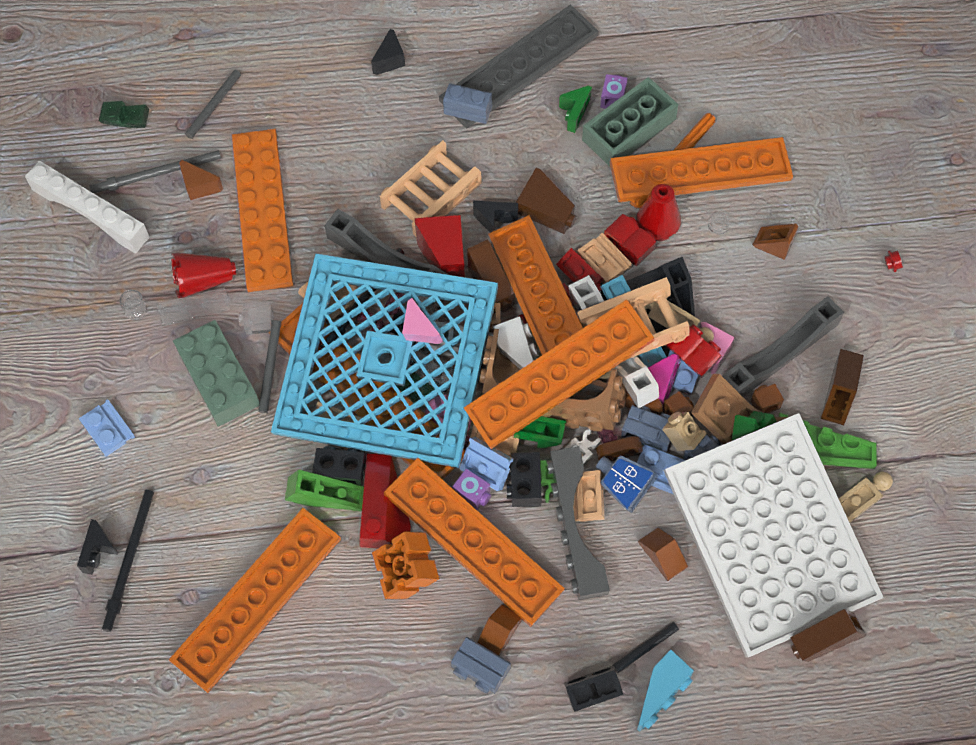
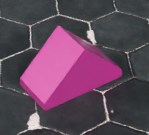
(665, 374)

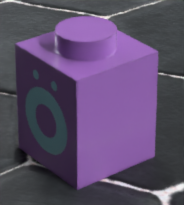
(613, 89)
(473, 489)

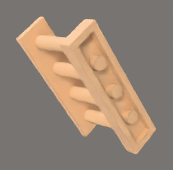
(452, 194)
(638, 298)

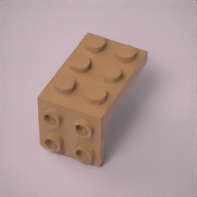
(496, 364)
(719, 406)
(594, 413)

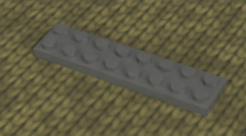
(530, 57)

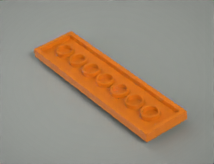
(702, 168)
(262, 211)
(535, 283)
(559, 374)
(474, 542)
(254, 600)

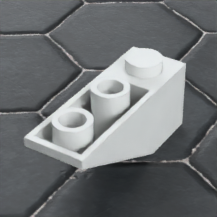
(515, 342)

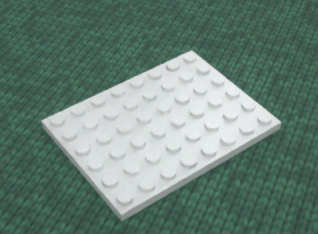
(772, 534)

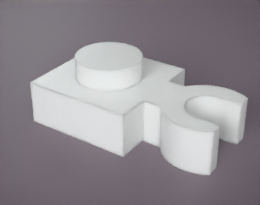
(584, 445)

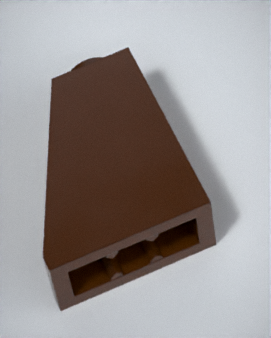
(546, 203)
(486, 267)
(842, 387)
(827, 636)

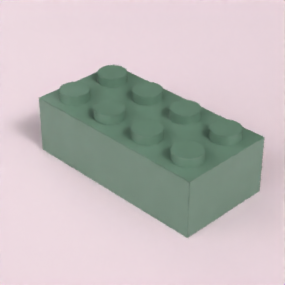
(630, 121)
(216, 373)

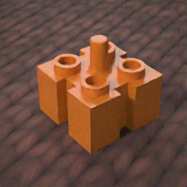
(405, 565)

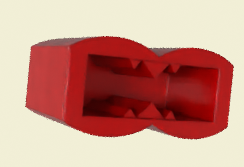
(630, 239)
(696, 351)

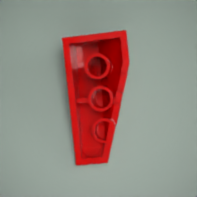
(380, 517)

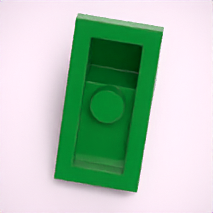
(576, 104)
(747, 425)
(544, 431)

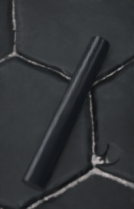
(645, 647)

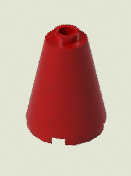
(660, 213)
(200, 272)

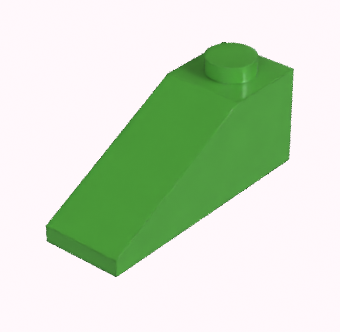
(322, 491)

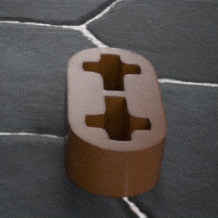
(625, 447)

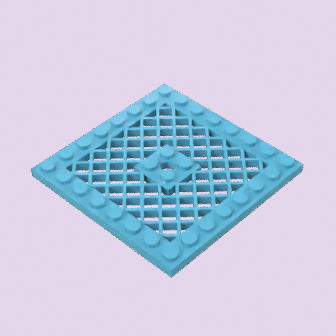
(329, 269)

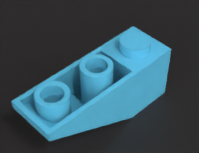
(665, 681)

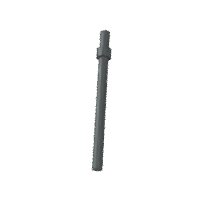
(113, 183)

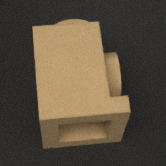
(683, 431)

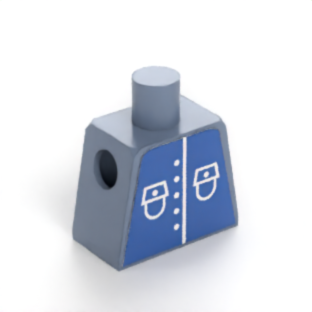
(626, 480)

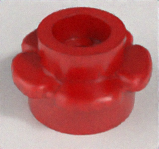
(893, 261)

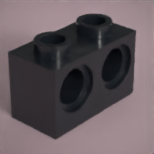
(340, 460)
(529, 479)
(593, 688)

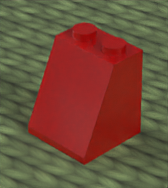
(442, 242)

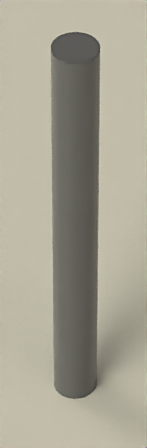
(210, 107)
(269, 367)

